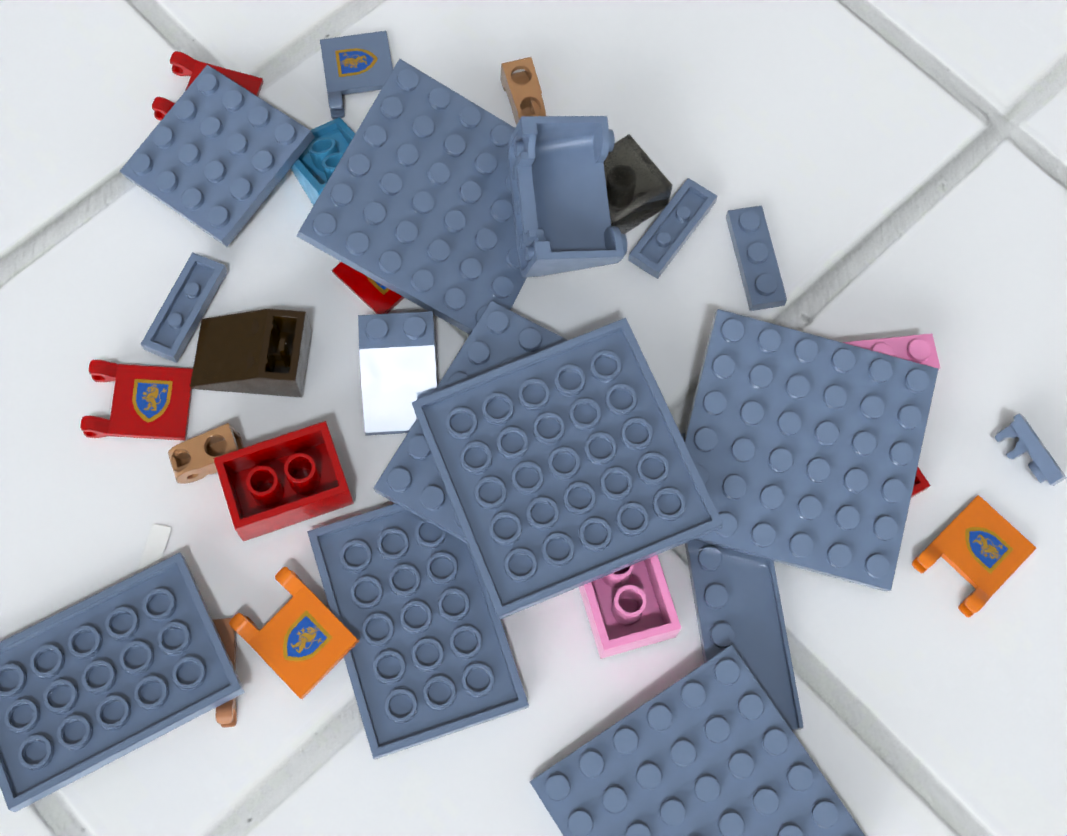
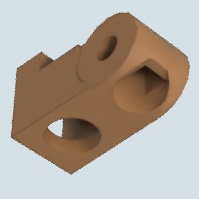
(522, 88)
(194, 457)

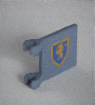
(354, 66)

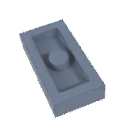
(1043, 464)

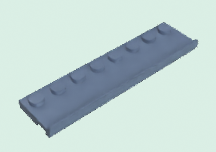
(742, 607)

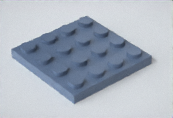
(217, 155)

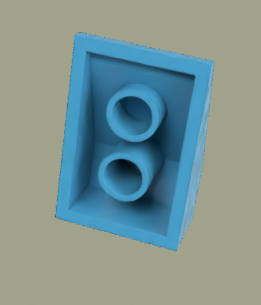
(322, 156)

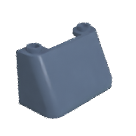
(562, 194)

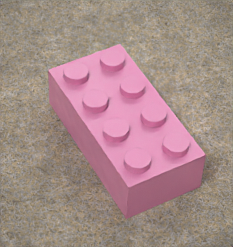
(630, 608)

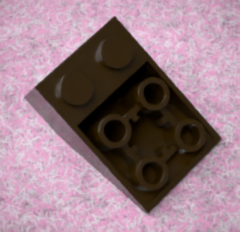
(253, 353)

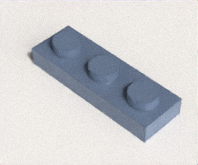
(672, 228)
(756, 258)
(184, 307)

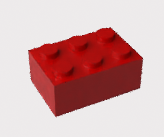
(283, 481)

